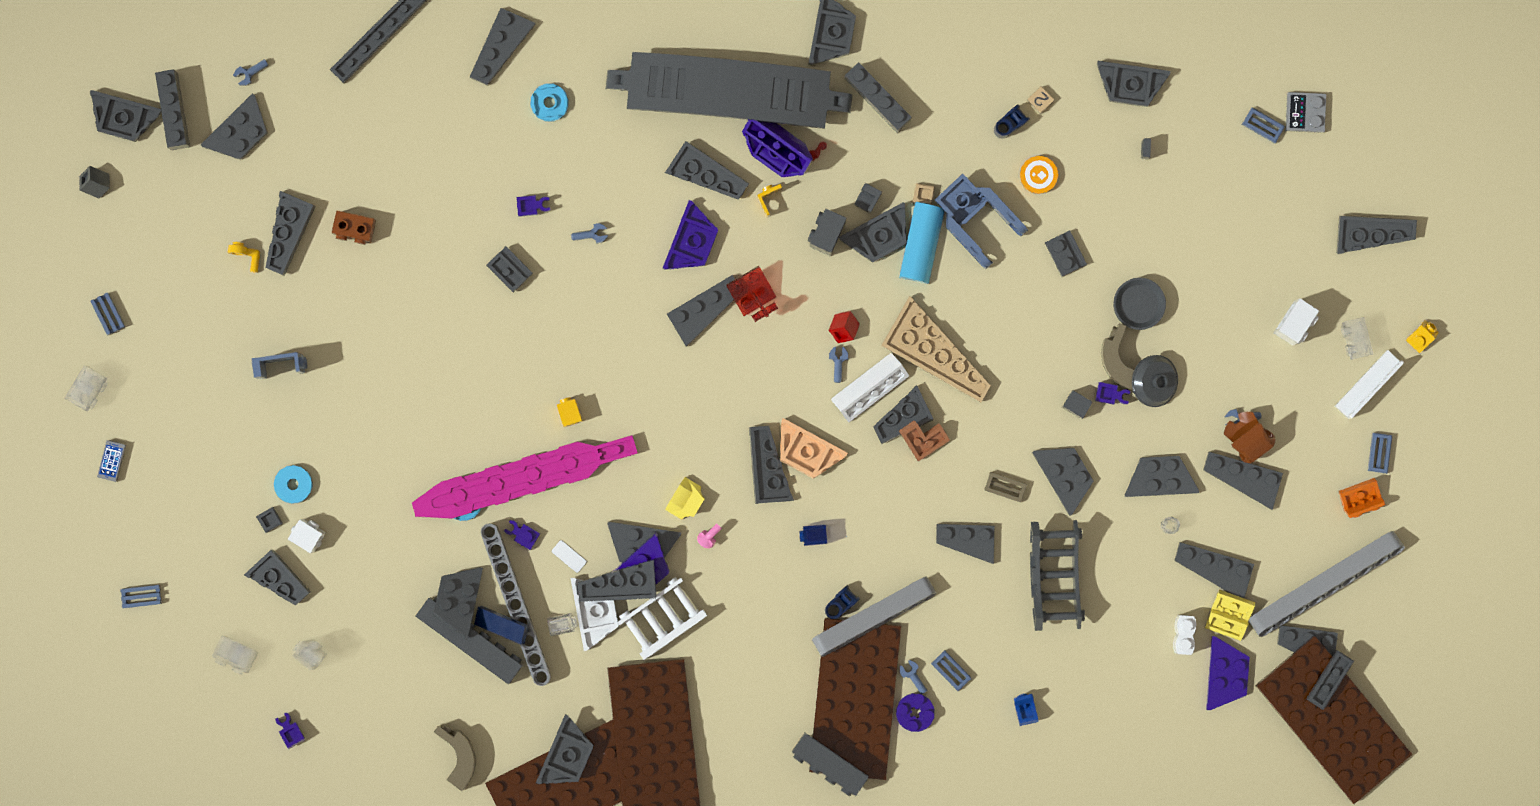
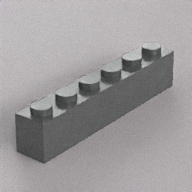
(477, 645)

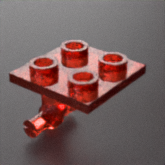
(752, 292)

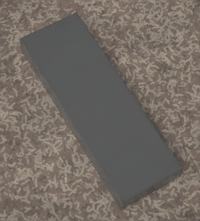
(1330, 680)

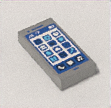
(111, 461)

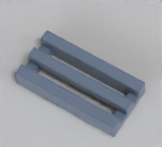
(1249, 117)
(100, 299)
(1372, 453)
(124, 598)
(939, 659)

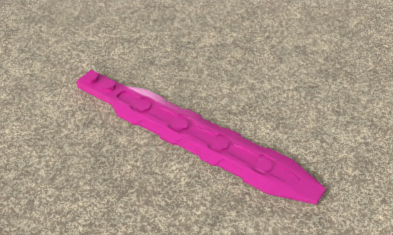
(519, 478)

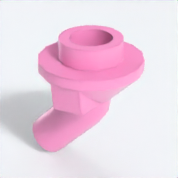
(706, 539)

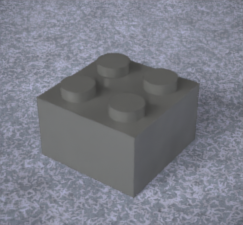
(827, 232)

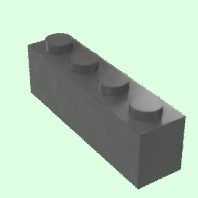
(877, 97)
(172, 109)
(830, 764)

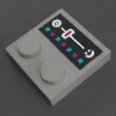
(1305, 112)

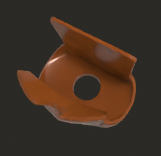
(1249, 437)

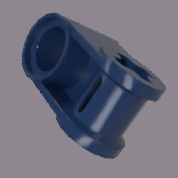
(1013, 120)
(842, 602)

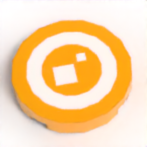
(1038, 174)

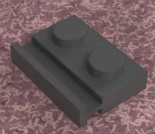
(1065, 253)
(509, 269)

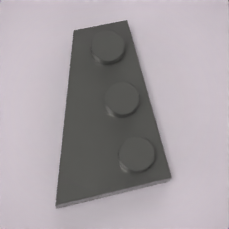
(908, 409)
(968, 539)
(278, 577)
(1294, 638)

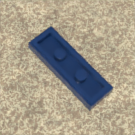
(501, 625)

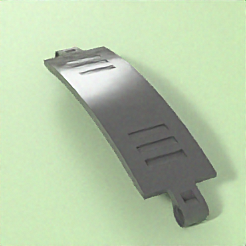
(728, 89)

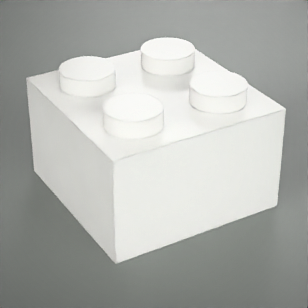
(1296, 322)

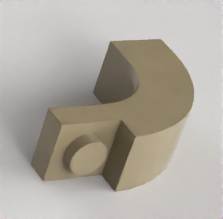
(1111, 361)
(465, 756)

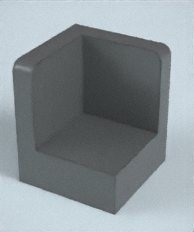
(94, 182)
(868, 198)
(1077, 404)

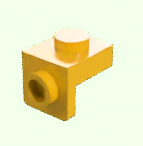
(1422, 336)

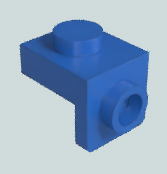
(1025, 709)

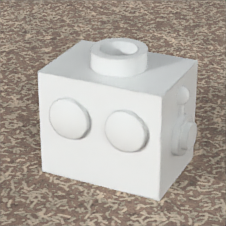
(307, 535)

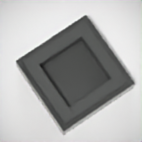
(1145, 148)
(269, 519)

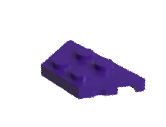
(692, 240)
(649, 550)
(1226, 674)

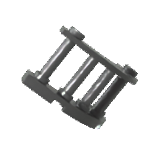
(1038, 575)

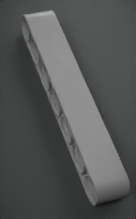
(874, 616)

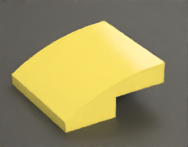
(1230, 615)

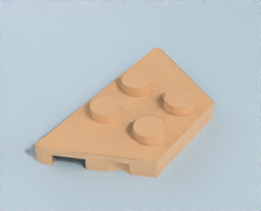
(807, 451)

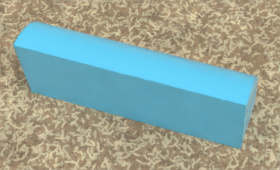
(922, 243)

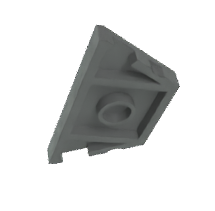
(832, 32)
(1131, 83)
(121, 116)
(239, 131)
(879, 235)
(1065, 474)
(1160, 477)
(630, 537)
(457, 599)
(567, 755)

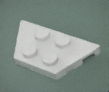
(594, 618)

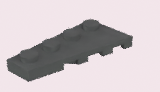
(503, 39)
(704, 171)
(289, 228)
(1367, 232)
(767, 470)
(1252, 480)
(1221, 570)
(623, 584)

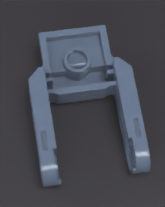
(962, 202)

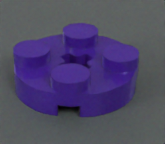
(918, 702)

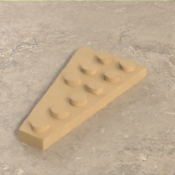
(927, 347)

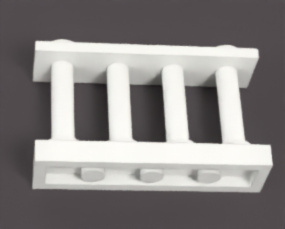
(679, 626)

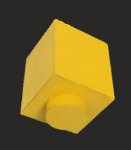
(569, 412)

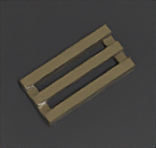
(1020, 492)

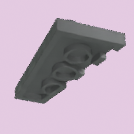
(700, 311)

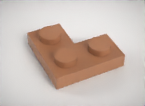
(923, 444)

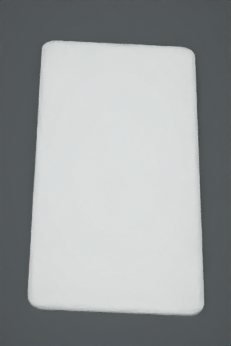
(568, 556)

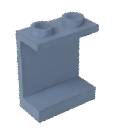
(259, 366)

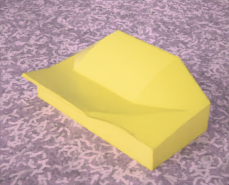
(686, 499)

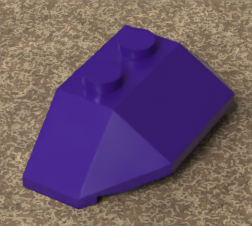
(777, 148)

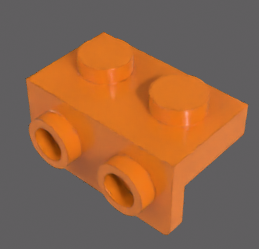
(1361, 498)

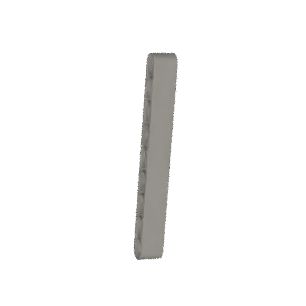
(1326, 583)
(515, 594)

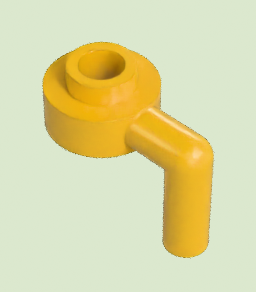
(238, 248)

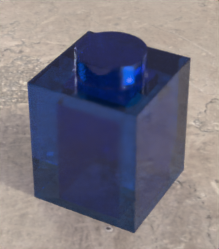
(813, 535)

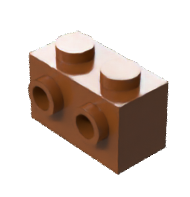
(353, 227)

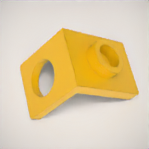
(766, 192)

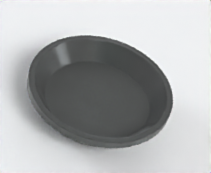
(1139, 303)
(1155, 381)

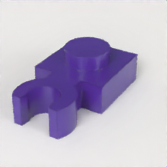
(528, 205)
(1108, 393)
(525, 535)
(291, 733)

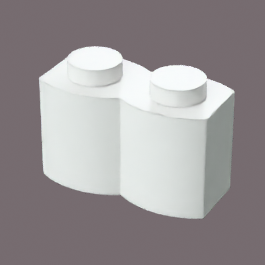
(1185, 629)

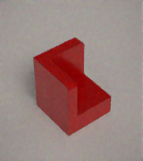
(844, 327)

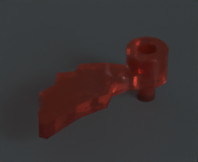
(815, 153)

